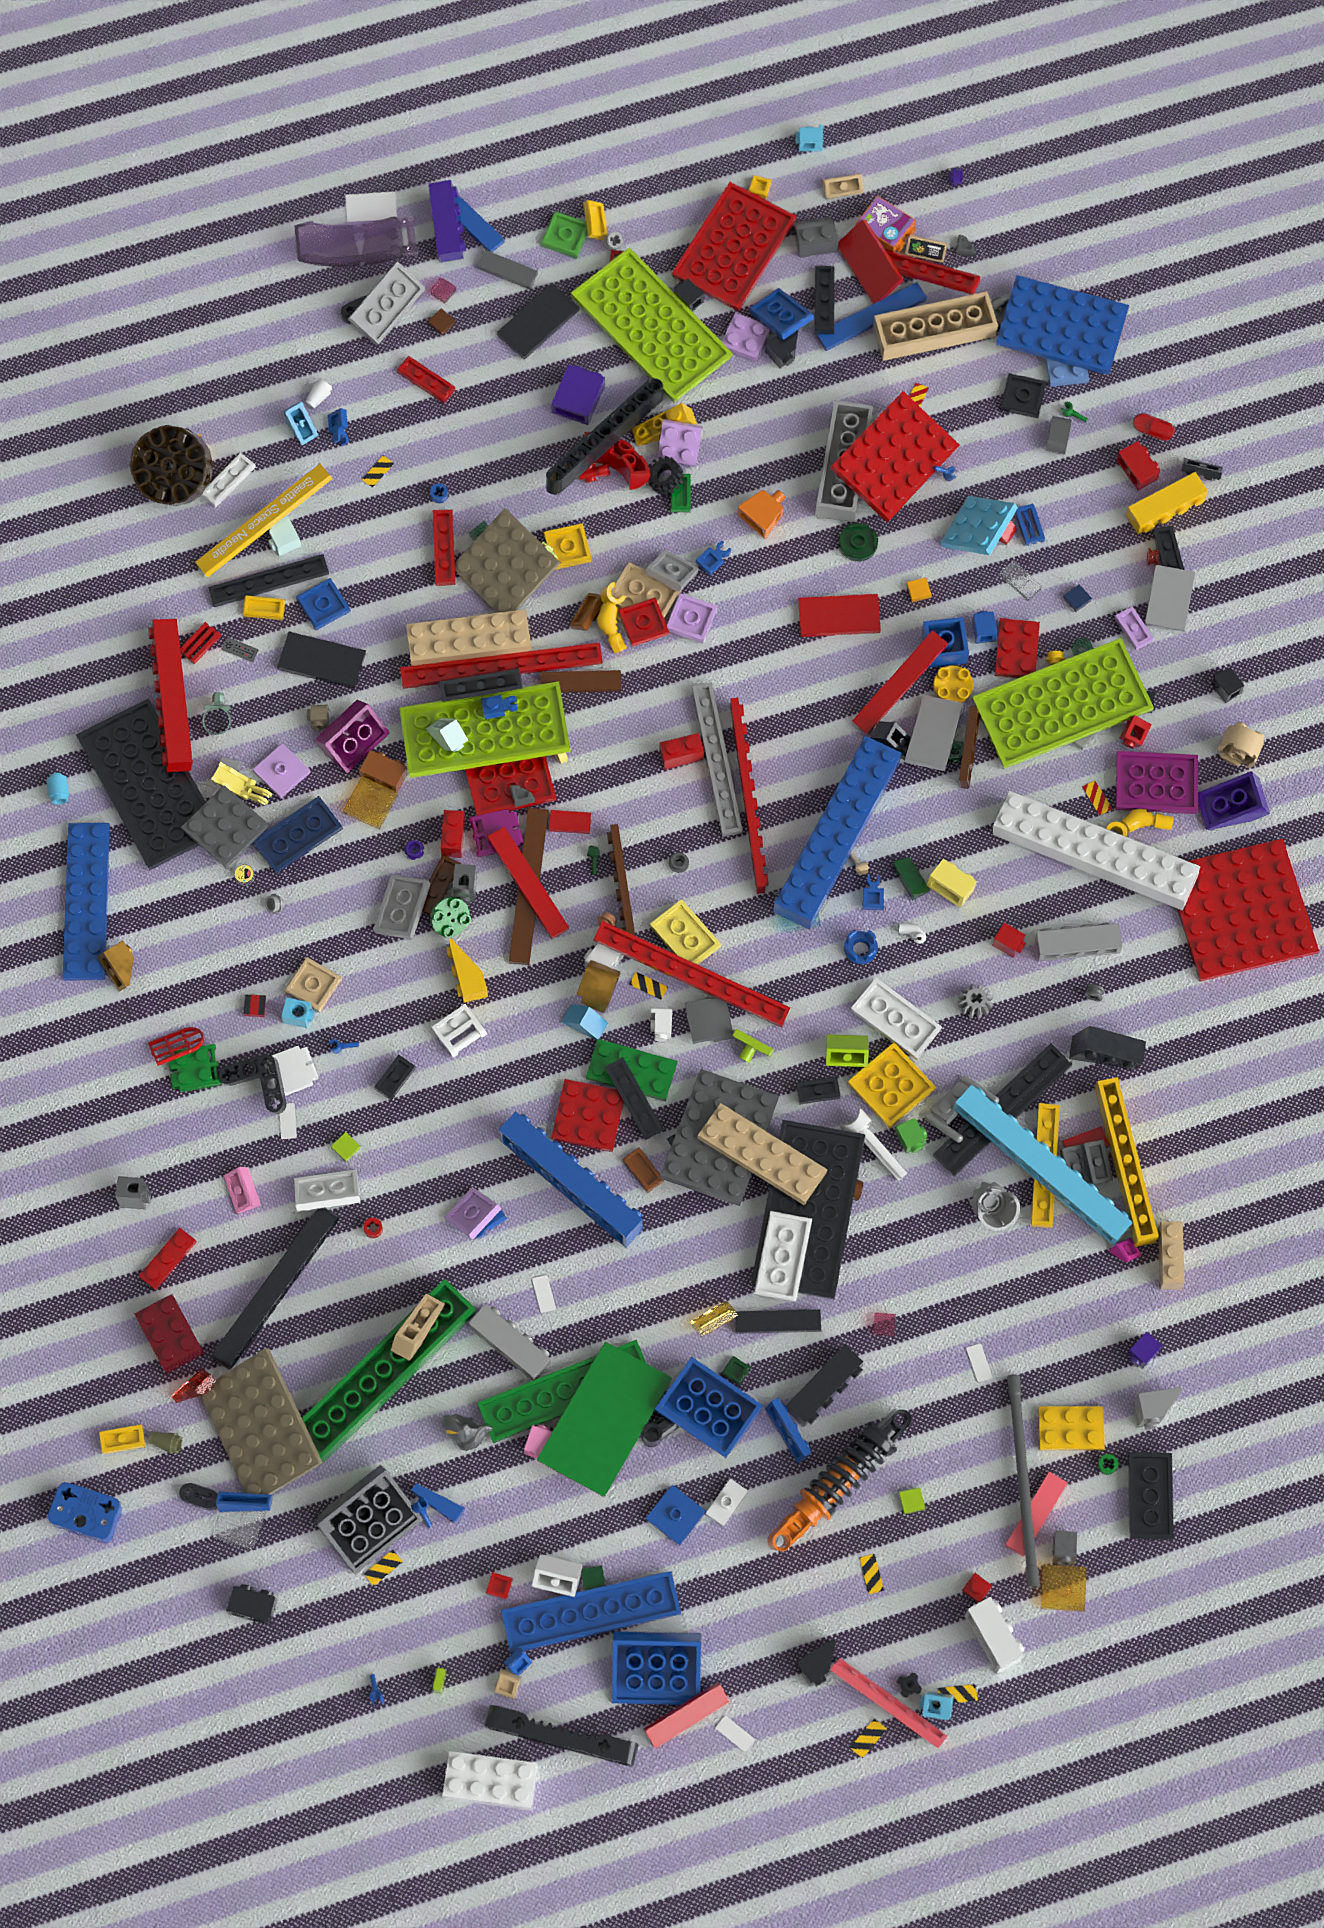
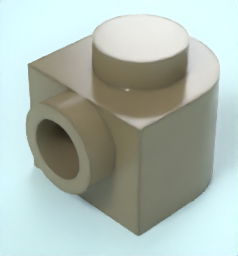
(318, 716)

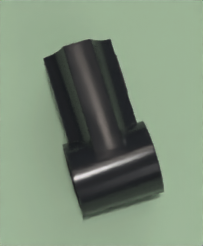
(662, 1427)

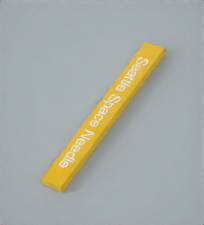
(263, 520)

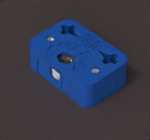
(87, 1506)

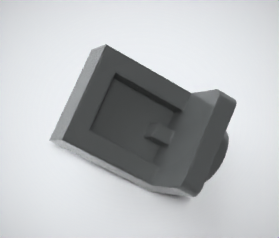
(999, 307)

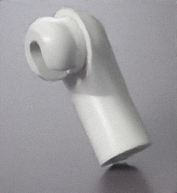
(914, 931)

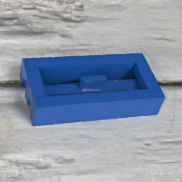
(1033, 539)

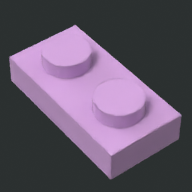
(1134, 628)

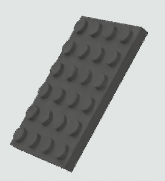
(696, 1163)

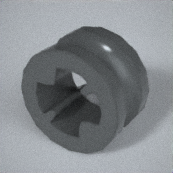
(1094, 992)

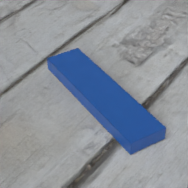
(478, 227)

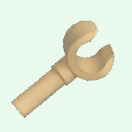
(861, 868)

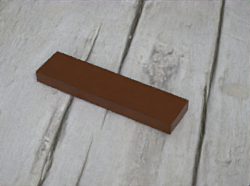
(584, 680)
(969, 747)

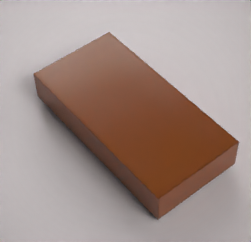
(587, 612)
(643, 1170)

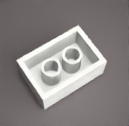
(994, 1634)

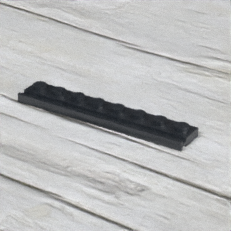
(1013, 1099)

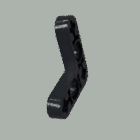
(259, 1071)

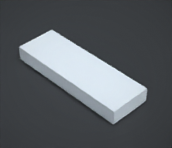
(228, 480)

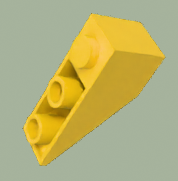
(651, 429)
(470, 976)

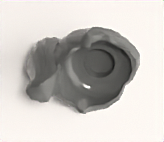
(465, 1431)

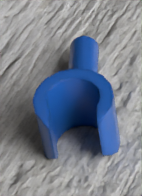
(947, 473)
(340, 1046)
(419, 1507)
(375, 1693)

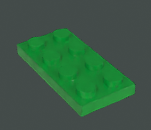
(650, 1070)

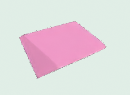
(242, 1189)

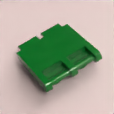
(195, 1069)

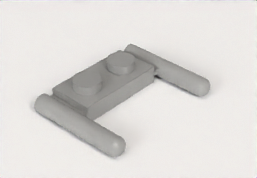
(943, 1111)

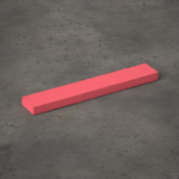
(888, 1702)

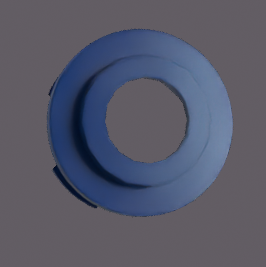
(865, 937)

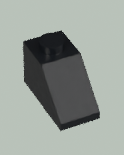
(782, 351)
(892, 736)
(817, 1664)

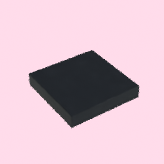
(1023, 395)

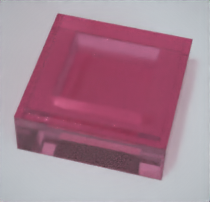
(442, 290)
(884, 1324)

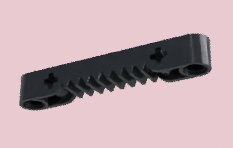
(620, 1751)

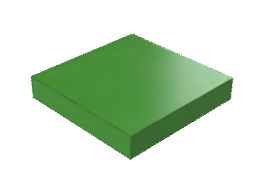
(565, 235)

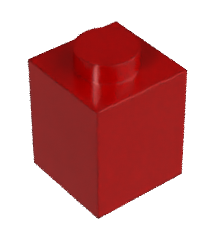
(1009, 940)

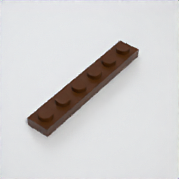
(619, 876)

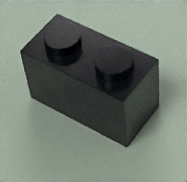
(252, 1604)

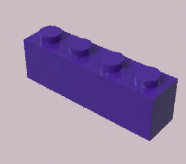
(445, 220)

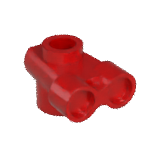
(593, 472)

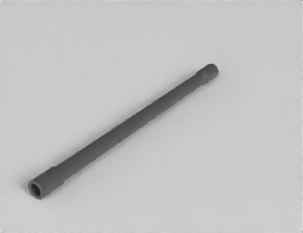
(1031, 1569)

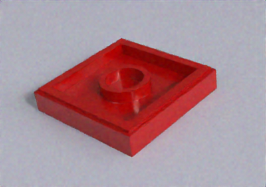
(643, 622)

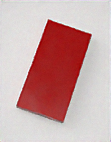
(870, 261)
(839, 615)

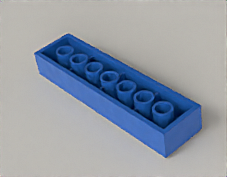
(571, 1179)

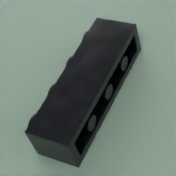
(480, 684)
(824, 1386)

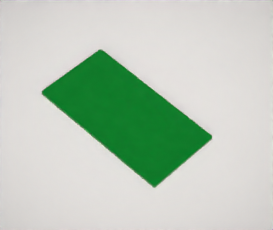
(604, 1419)

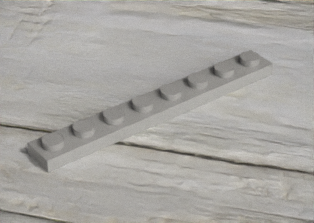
(717, 759)

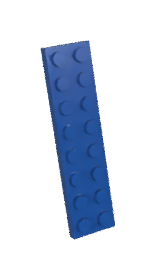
(86, 900)
(591, 1612)

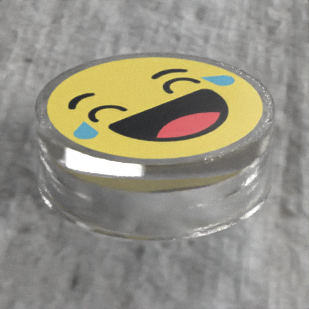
(244, 874)

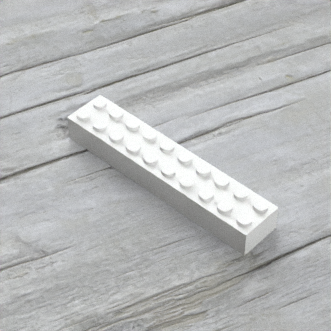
(1096, 850)

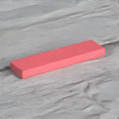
(1041, 1507)

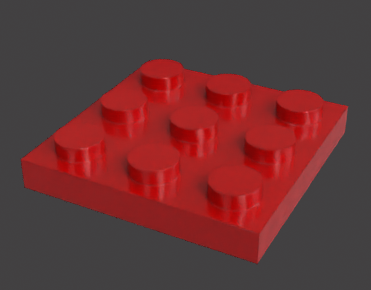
(588, 1115)

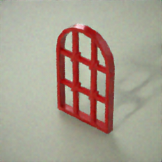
(194, 1030)

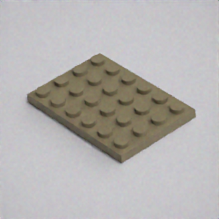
(260, 1425)

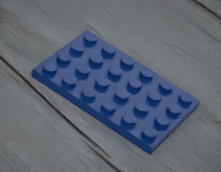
(1062, 325)

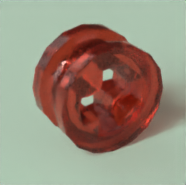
(1152, 556)

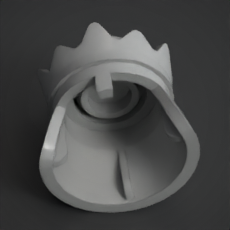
(995, 1206)

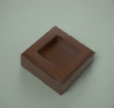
(441, 322)

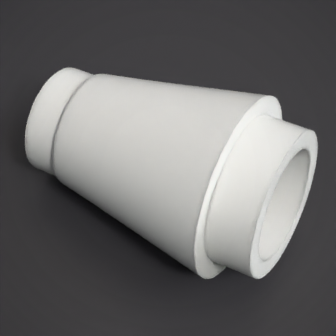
(318, 393)

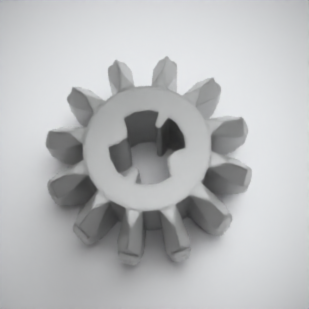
(975, 1008)

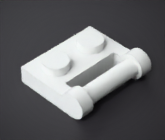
(456, 1024)

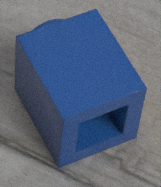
(984, 627)

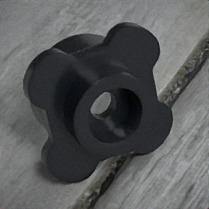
(905, 1690)

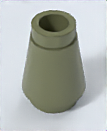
(166, 1441)

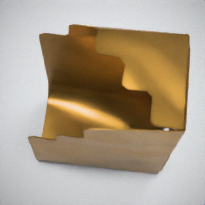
(598, 985)

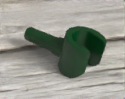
(593, 852)

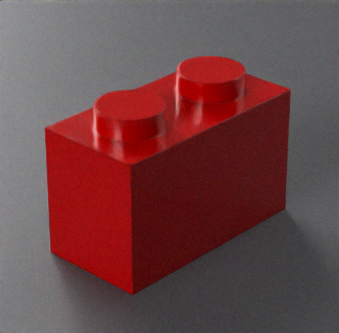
(1138, 465)
(681, 751)
(452, 833)

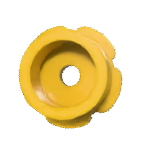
(1054, 657)

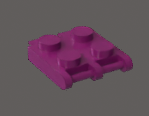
(489, 824)

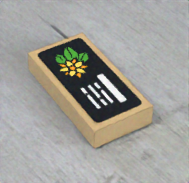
(926, 248)

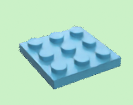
(978, 525)

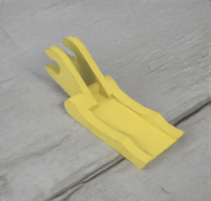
(239, 784)

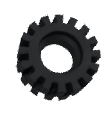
(672, 481)

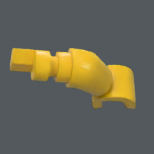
(607, 618)
(1138, 819)

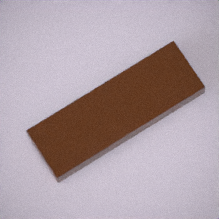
(440, 882)

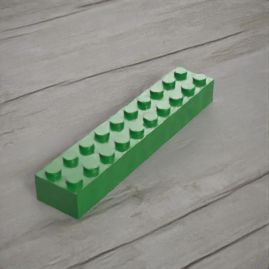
(381, 1376)

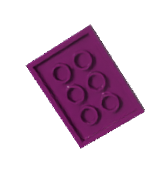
(1157, 782)

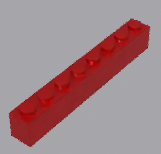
(171, 694)

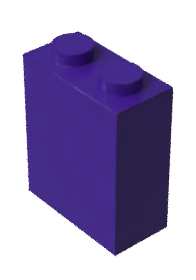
(578, 394)

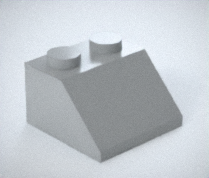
(1153, 1406)

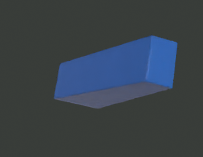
(243, 1502)
(444, 1506)

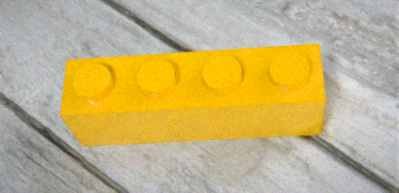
(1166, 503)

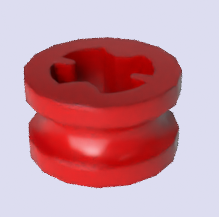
(377, 1223)

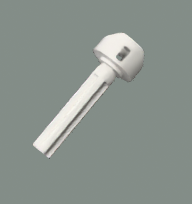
(861, 1126)

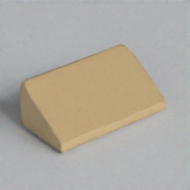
(843, 186)

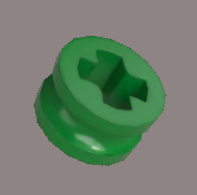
(1107, 1471)

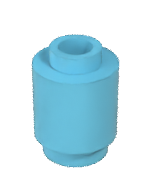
(58, 788)

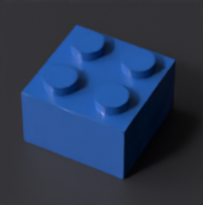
(954, 633)

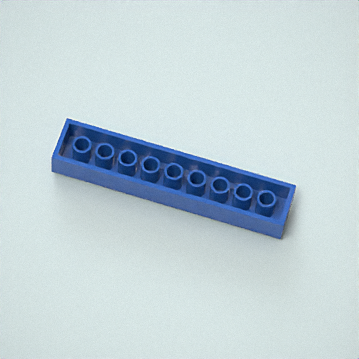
(837, 832)

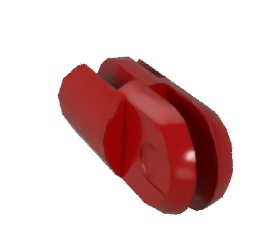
(1153, 426)

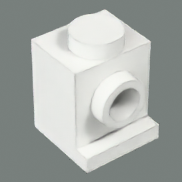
(661, 1024)

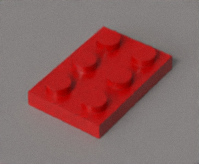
(1016, 648)

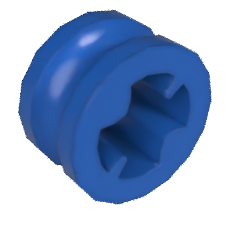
(441, 499)

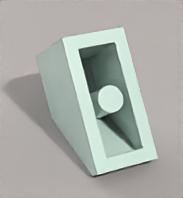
(283, 537)
(448, 734)

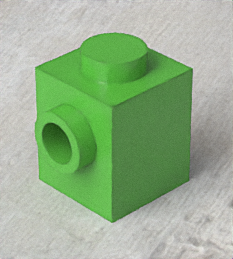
(911, 1136)

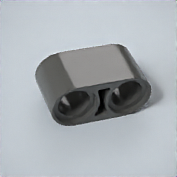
(1058, 435)

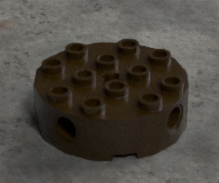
(152, 468)

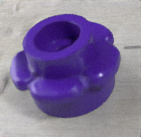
(956, 176)
(414, 845)

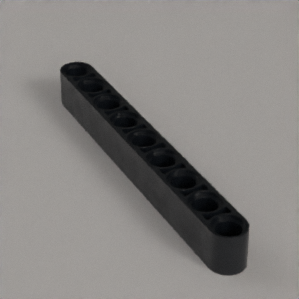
(604, 436)
(275, 1288)

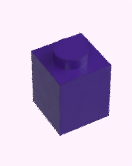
(1144, 1350)

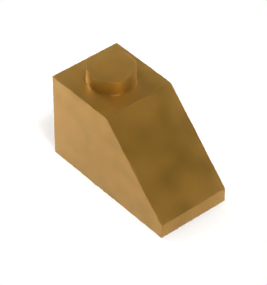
(118, 964)

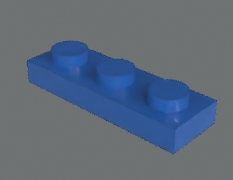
(788, 1430)

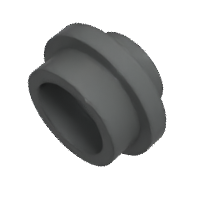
(678, 857)

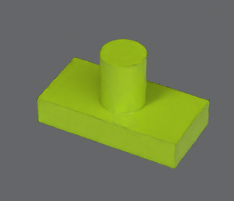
(751, 1046)

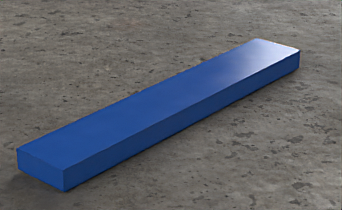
(864, 319)

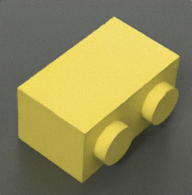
(951, 883)

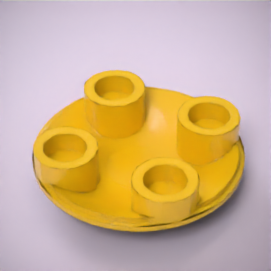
(953, 683)

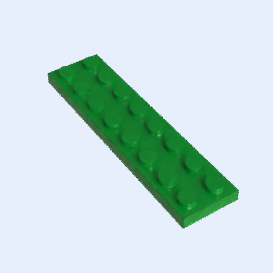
(538, 1399)

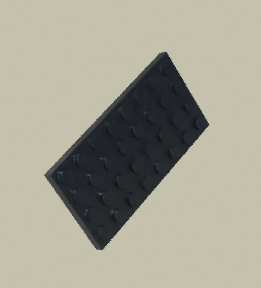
(146, 796)
(827, 1206)

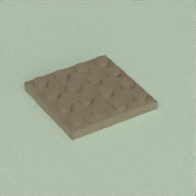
(506, 563)

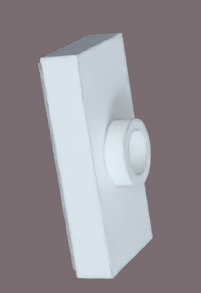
(726, 1502)

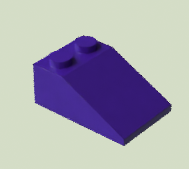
(1233, 802)

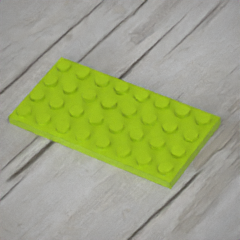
(651, 324)
(1062, 703)
(522, 734)

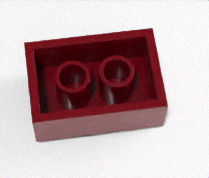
(169, 1333)

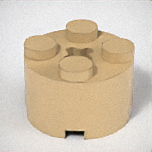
(1240, 745)

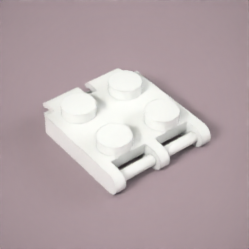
(293, 1070)

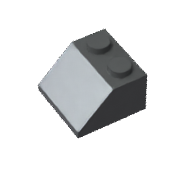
(815, 237)

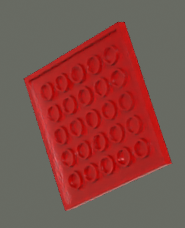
(1246, 912)

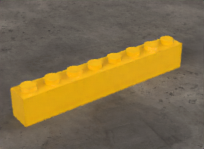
(1126, 1161)

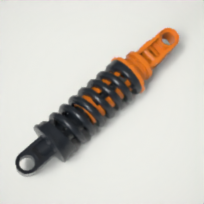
(840, 1478)

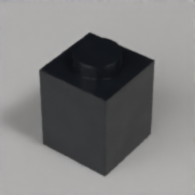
(689, 294)
(1227, 684)

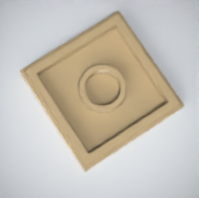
(313, 984)

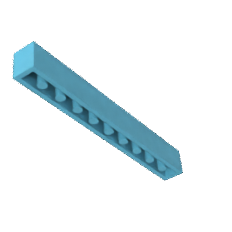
(1042, 1164)

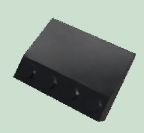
(367, 1519)

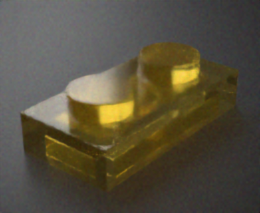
(714, 1318)

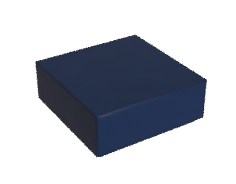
(1077, 598)

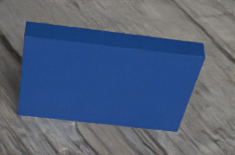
(781, 313)

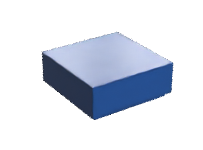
(518, 1662)

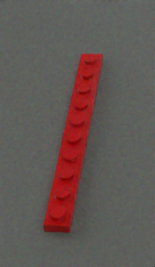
(527, 661)
(750, 803)
(691, 974)

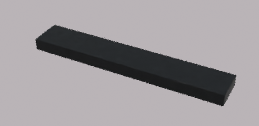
(268, 580)

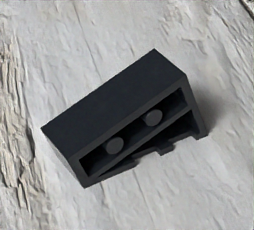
(1107, 1048)

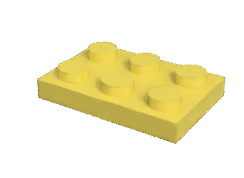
(685, 933)

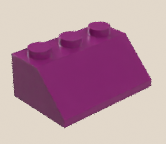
(352, 736)

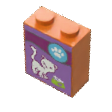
(889, 224)

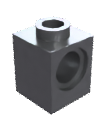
(1064, 1547)

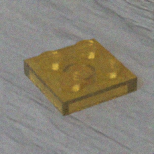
(370, 803)
(1063, 1588)

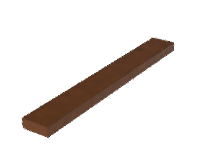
(524, 916)

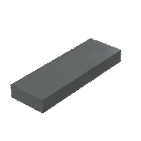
(507, 269)

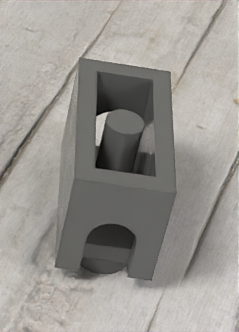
(465, 886)
(132, 1193)

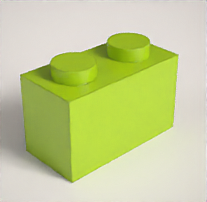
(847, 1050)

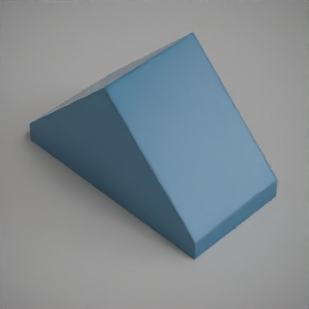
(300, 423)
(585, 1021)

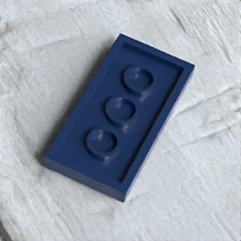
(297, 834)

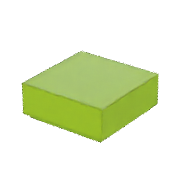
(346, 1147)
(912, 1500)
(439, 1680)

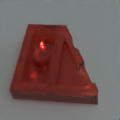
(198, 1384)

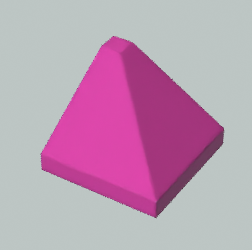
(1125, 1250)

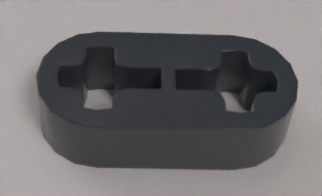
(197, 1501)

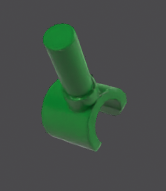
(1070, 412)

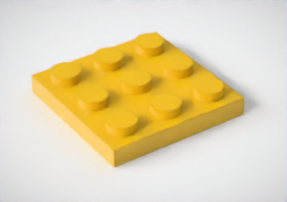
(891, 1085)

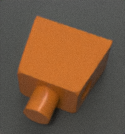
(762, 511)

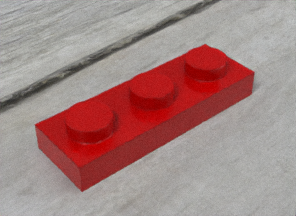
(167, 1259)

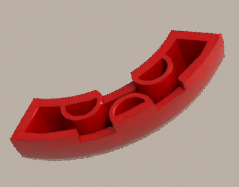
(627, 462)

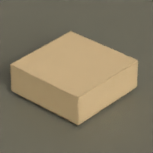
(507, 1684)

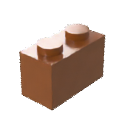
(384, 770)

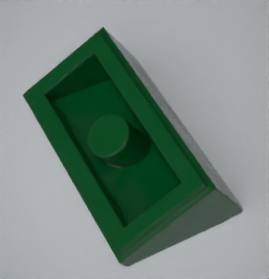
(910, 878)

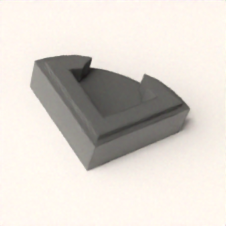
(965, 247)
(521, 796)

